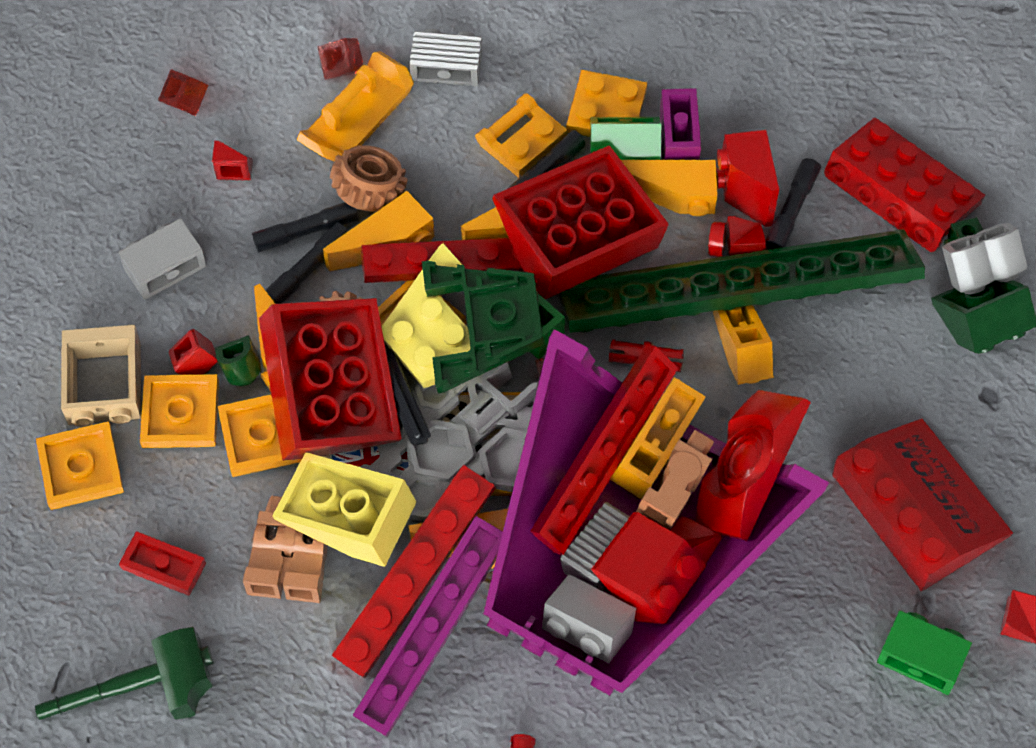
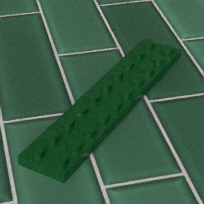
(741, 280)

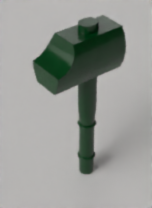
(179, 666)

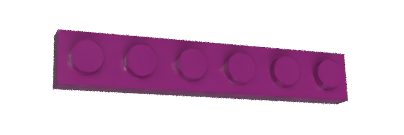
(430, 627)

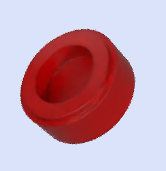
(717, 239)

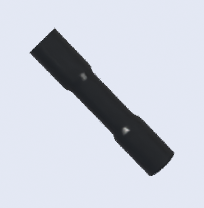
(558, 156)
(800, 188)
(283, 233)
(290, 280)

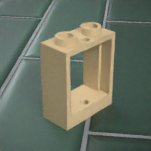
(97, 344)

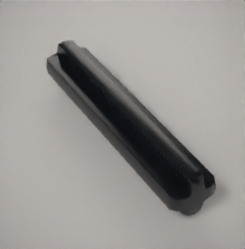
(406, 404)

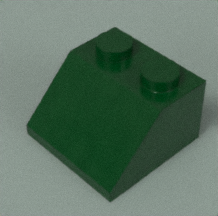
(987, 317)

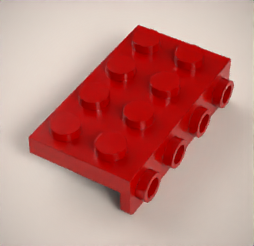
(902, 183)

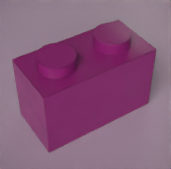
(680, 124)

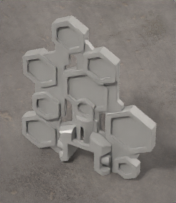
(454, 442)

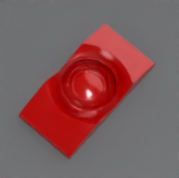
(749, 463)

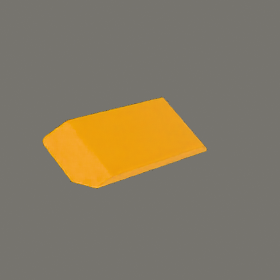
(359, 107)

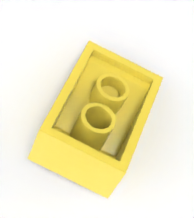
(347, 507)

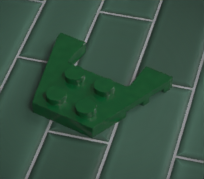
(500, 319)

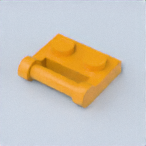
(528, 143)

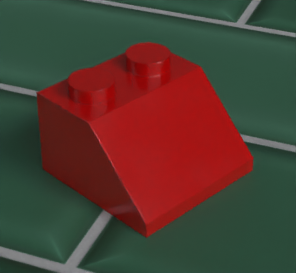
(748, 175)
(648, 568)

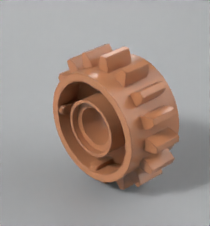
(368, 177)

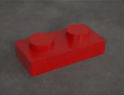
(162, 563)

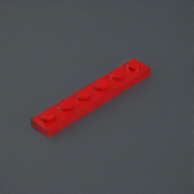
(404, 260)
(604, 449)
(413, 571)

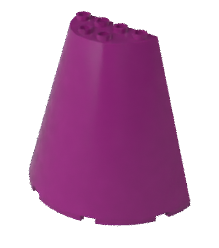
(526, 572)

